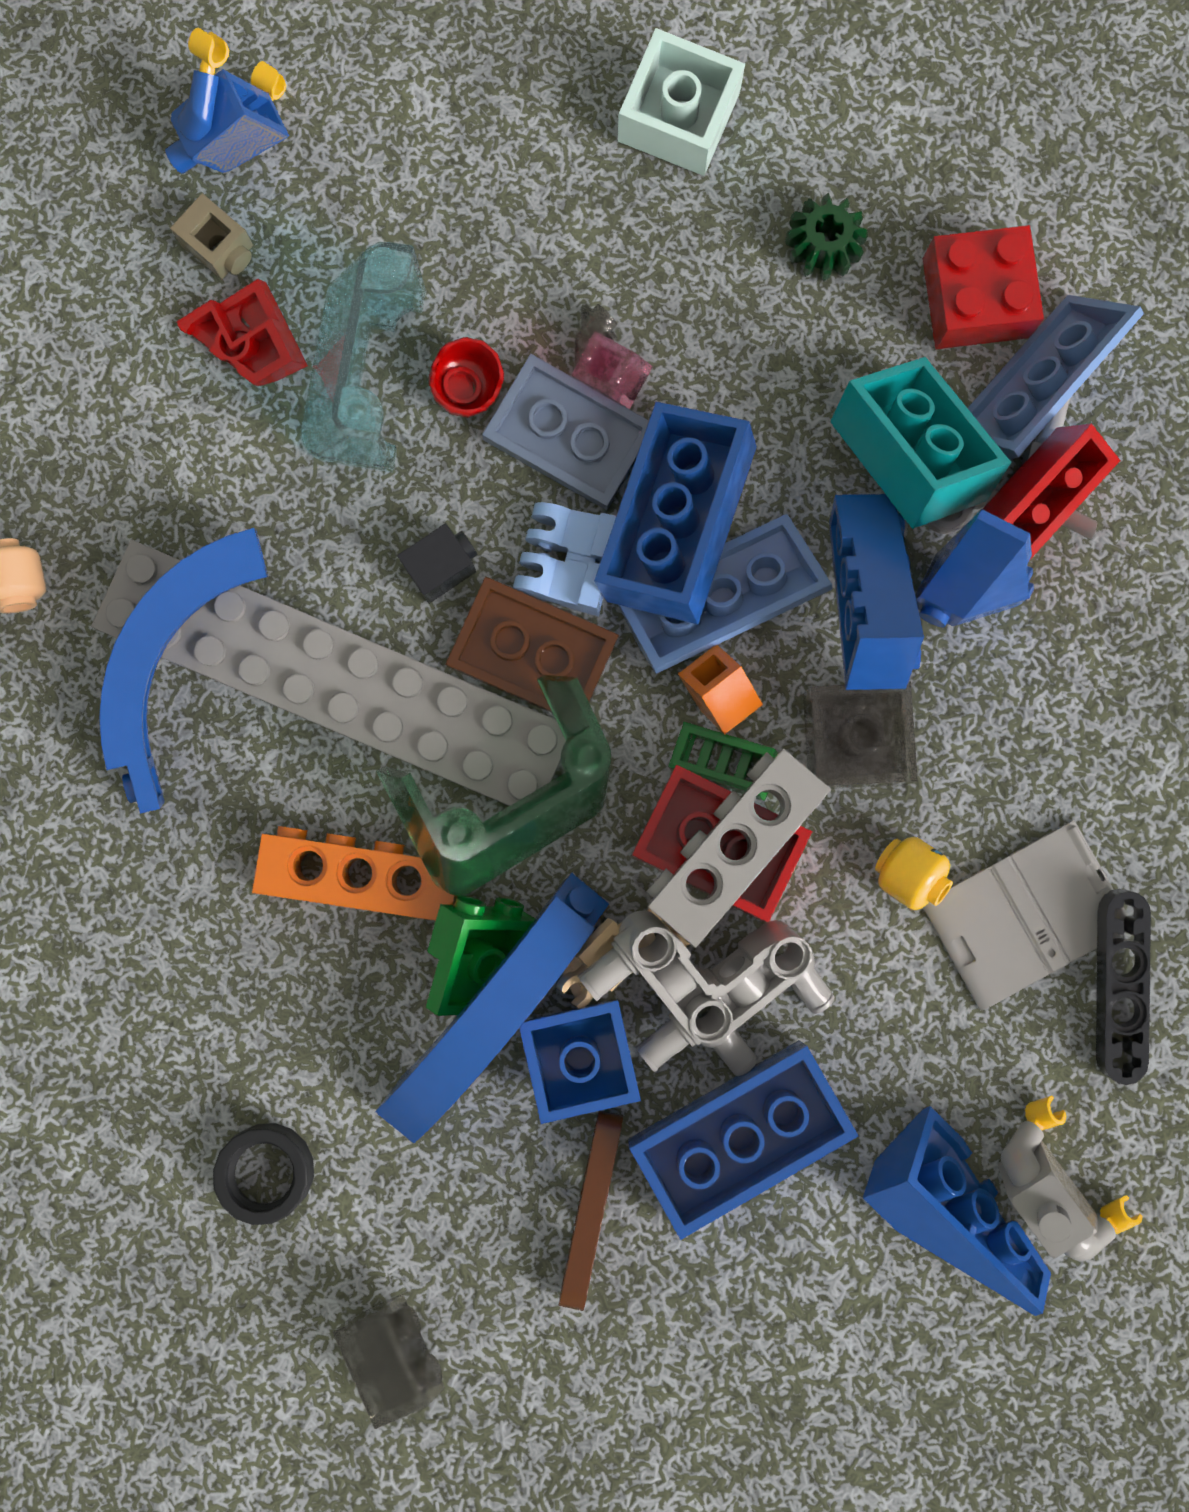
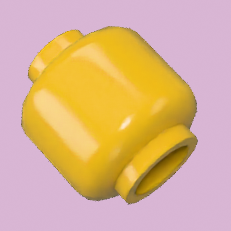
(913, 873)

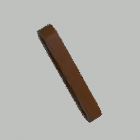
(590, 1210)

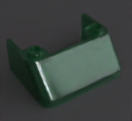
(468, 853)

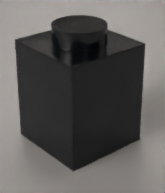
(439, 562)

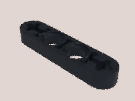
(1131, 985)

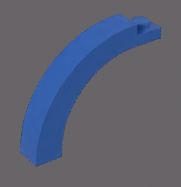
(142, 643)
(494, 1011)

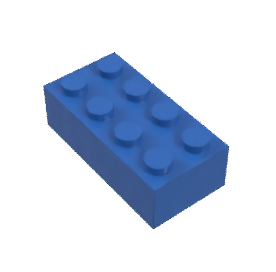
(676, 512)
(741, 1139)

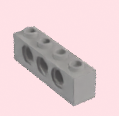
(798, 796)

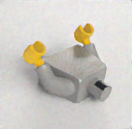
(1049, 1197)

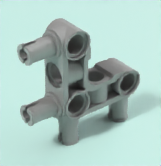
(732, 988)

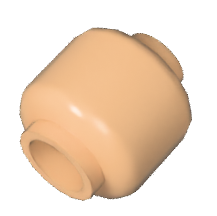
(20, 577)

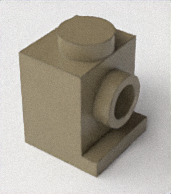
(205, 226)

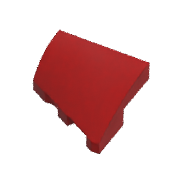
(258, 352)

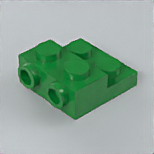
(470, 945)

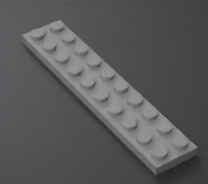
(349, 685)

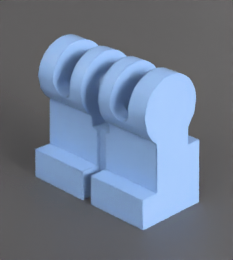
(584, 541)

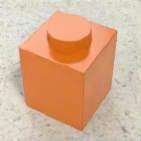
(720, 689)

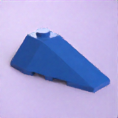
(977, 573)
(939, 1204)

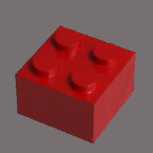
(982, 287)

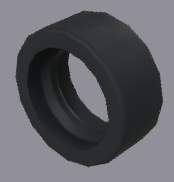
(224, 1174)

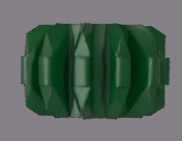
(809, 240)

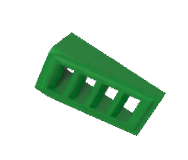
(730, 743)

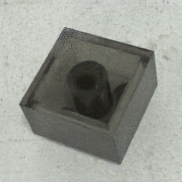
(860, 736)

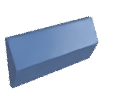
(1050, 369)
(754, 582)

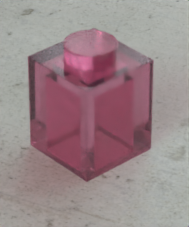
(612, 370)

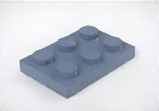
(567, 431)

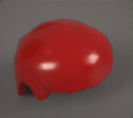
(455, 371)

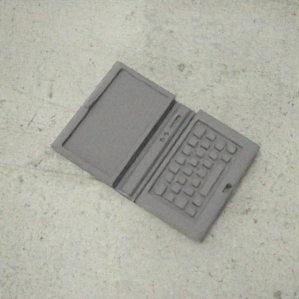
(1023, 915)

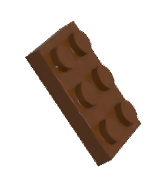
(519, 638)

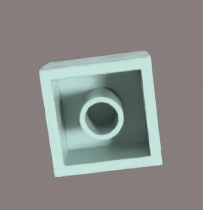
(680, 101)

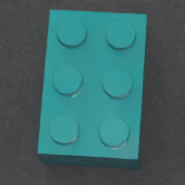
(919, 442)

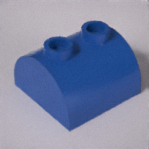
(579, 1061)

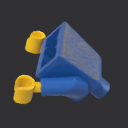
(225, 116)

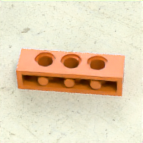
(280, 875)

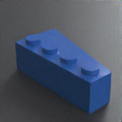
(874, 593)

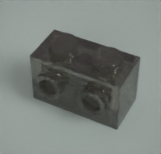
(389, 1361)

